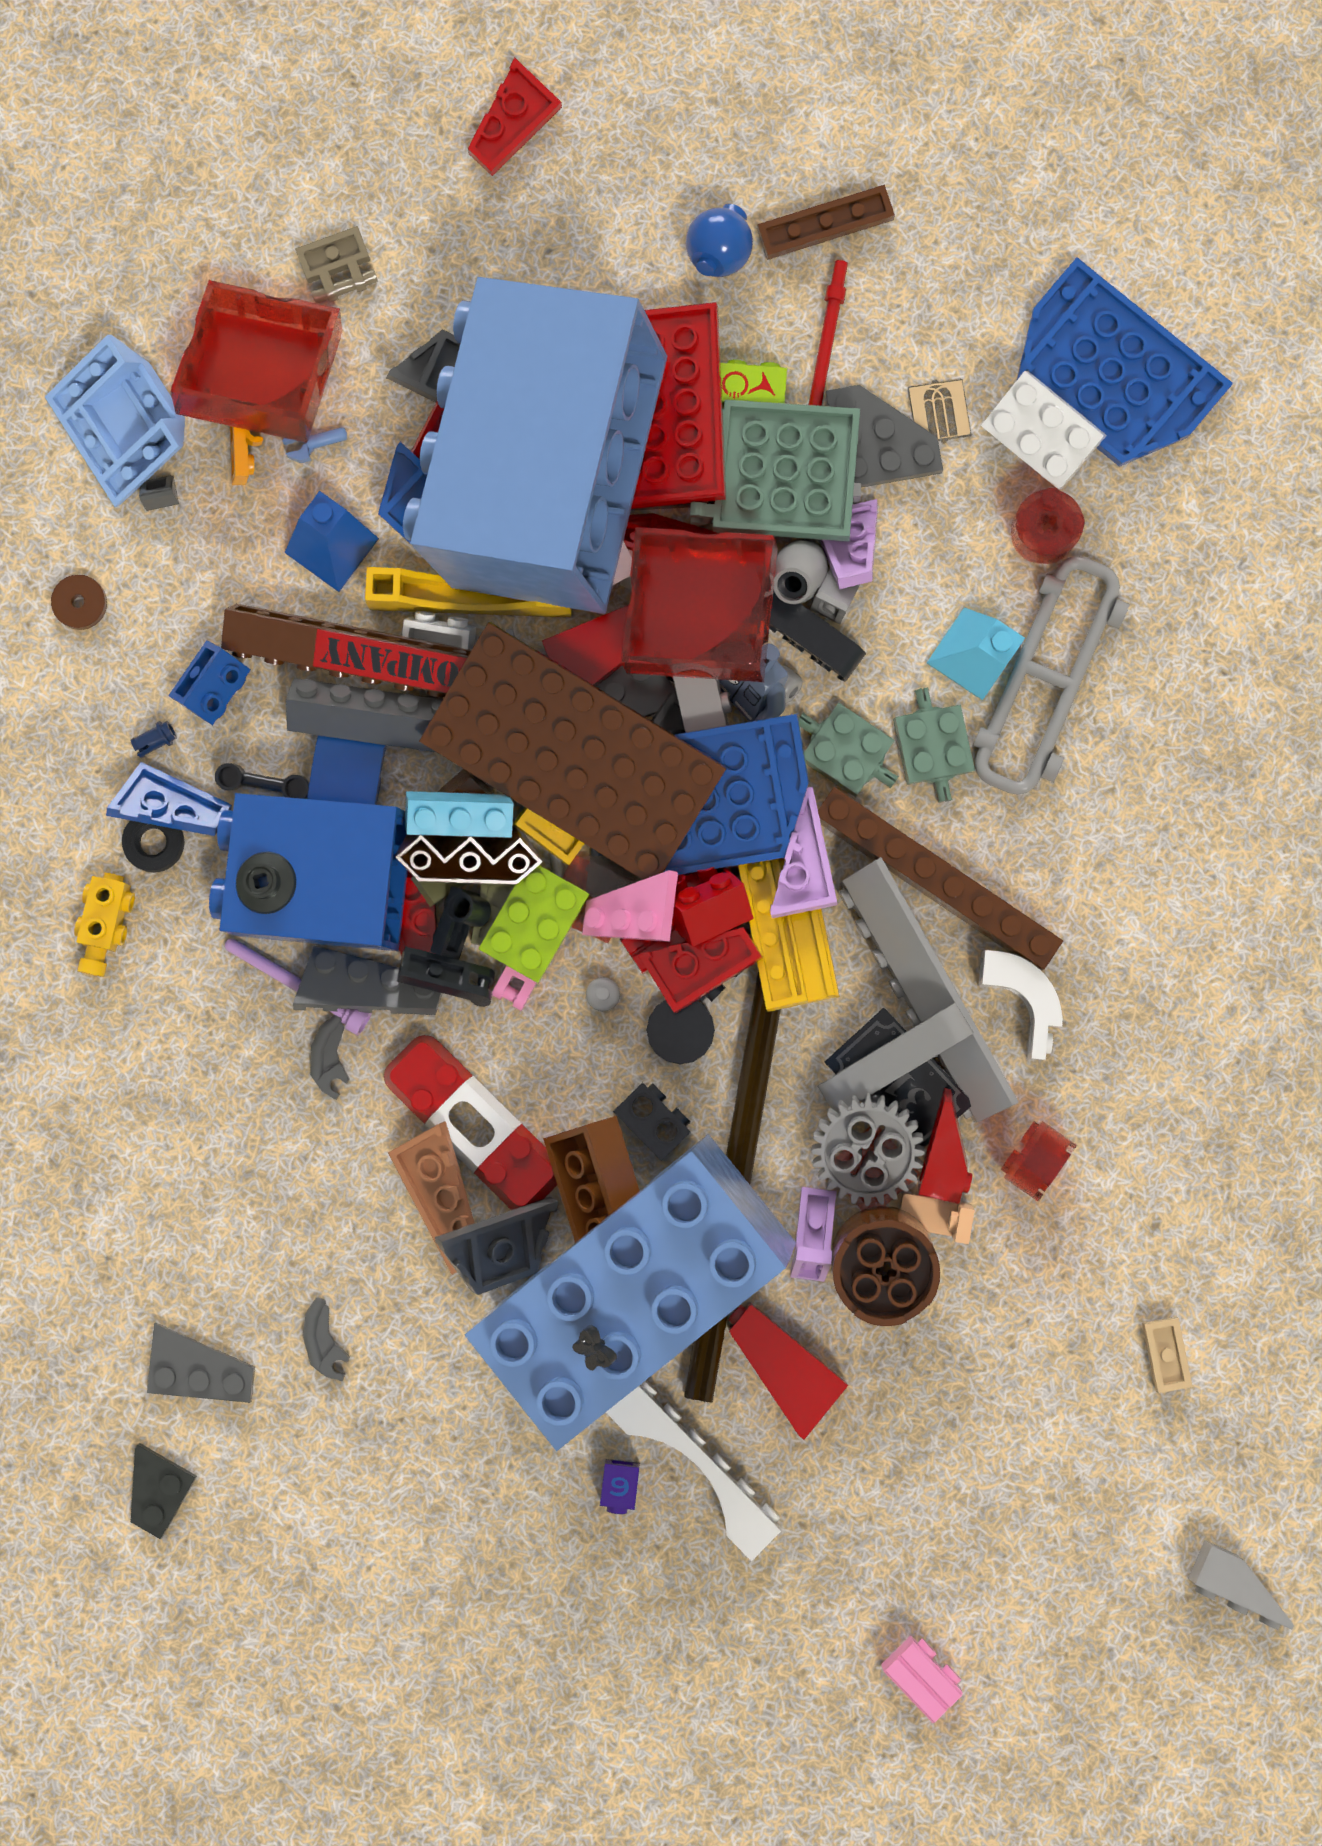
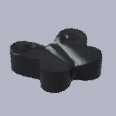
(594, 1349)

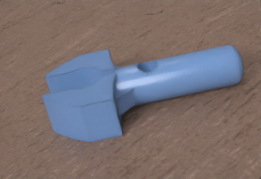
(315, 441)

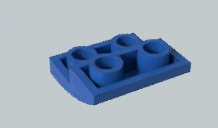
(346, 771)

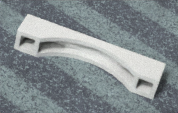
(745, 1520)

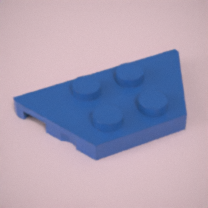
(403, 484)

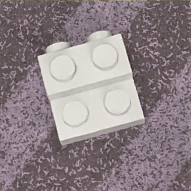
(453, 633)

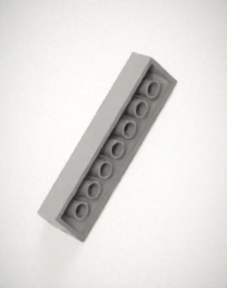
(923, 984)

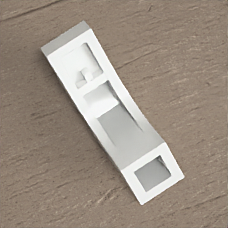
(1033, 988)

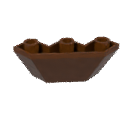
(468, 857)

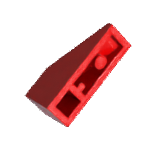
(945, 1161)

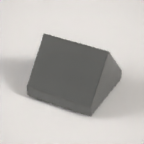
(158, 493)

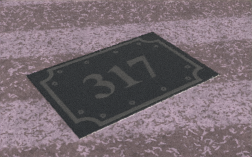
(916, 1090)

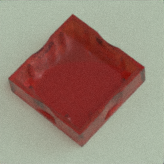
(257, 361)
(699, 604)

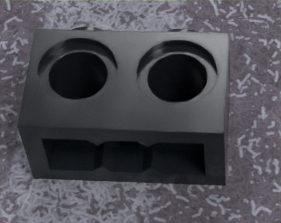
(646, 1127)

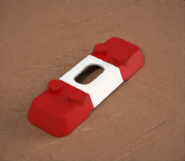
(434, 1081)

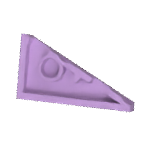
(806, 874)

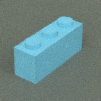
(458, 814)

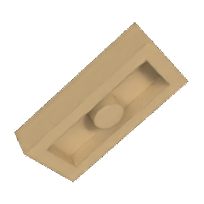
(1167, 1354)

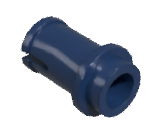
(154, 738)

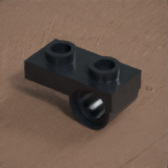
(456, 921)

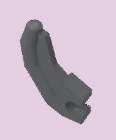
(325, 1061)
(319, 1343)

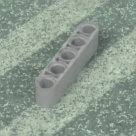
(897, 1057)

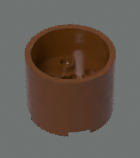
(869, 1241)

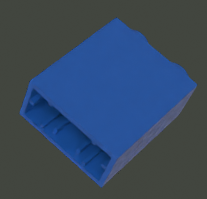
(343, 865)

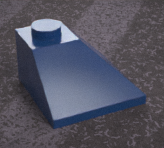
(330, 541)

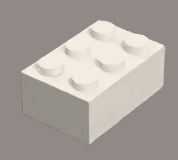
(1043, 430)

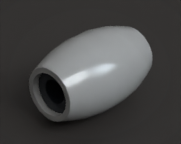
(799, 571)

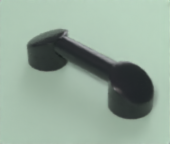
(233, 777)

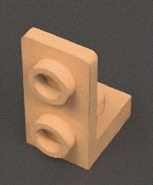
(941, 1216)

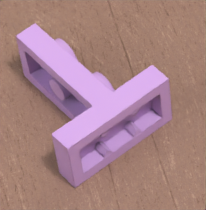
(814, 1234)

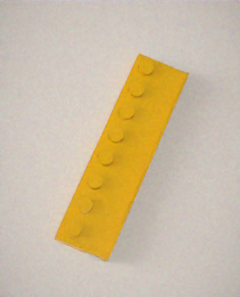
(794, 947)

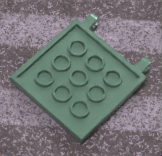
(786, 471)

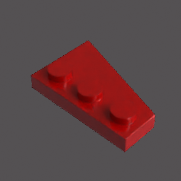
(514, 118)

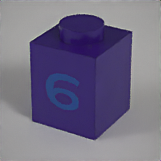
(619, 1486)

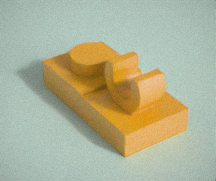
(241, 462)

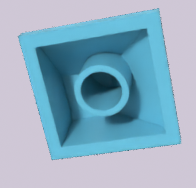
(975, 651)

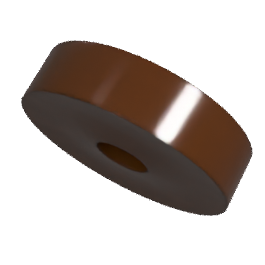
(63, 602)

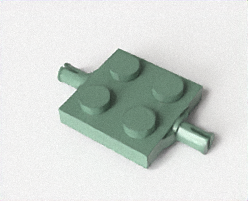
(933, 744)
(847, 750)

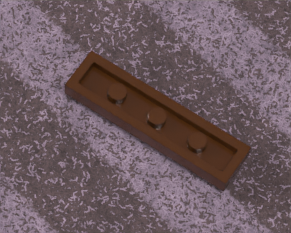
(825, 222)

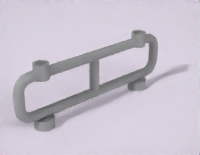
(1045, 763)

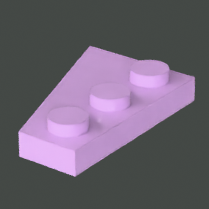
(854, 559)

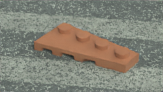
(434, 1182)

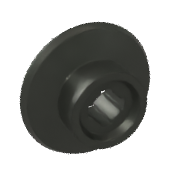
(280, 880)

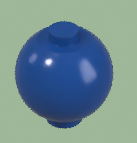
(719, 241)

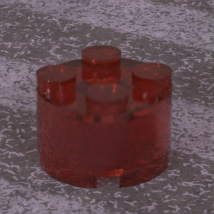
(1043, 508)
(1039, 1159)

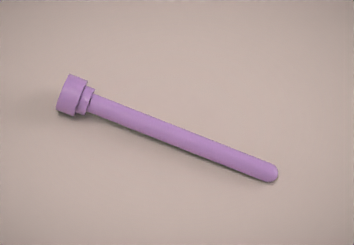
(354, 1020)

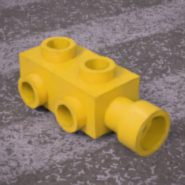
(109, 915)

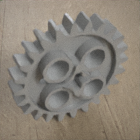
(895, 1163)

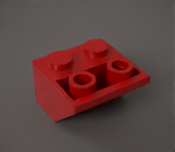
(709, 904)

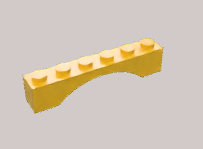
(417, 591)

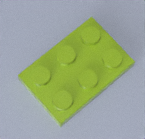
(534, 922)

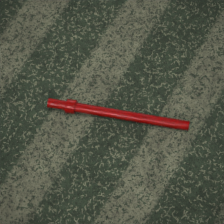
(834, 297)

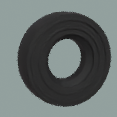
(152, 863)

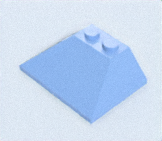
(118, 417)

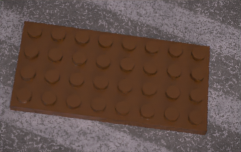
(572, 753)

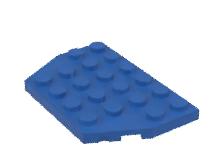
(1118, 366)
(754, 801)

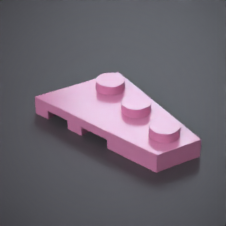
(634, 911)

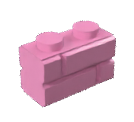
(922, 1678)

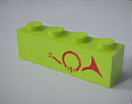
(753, 382)

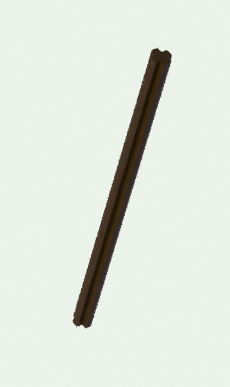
(741, 1152)

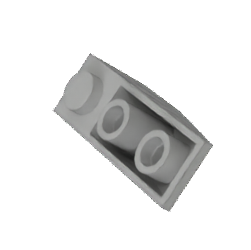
(1230, 1577)

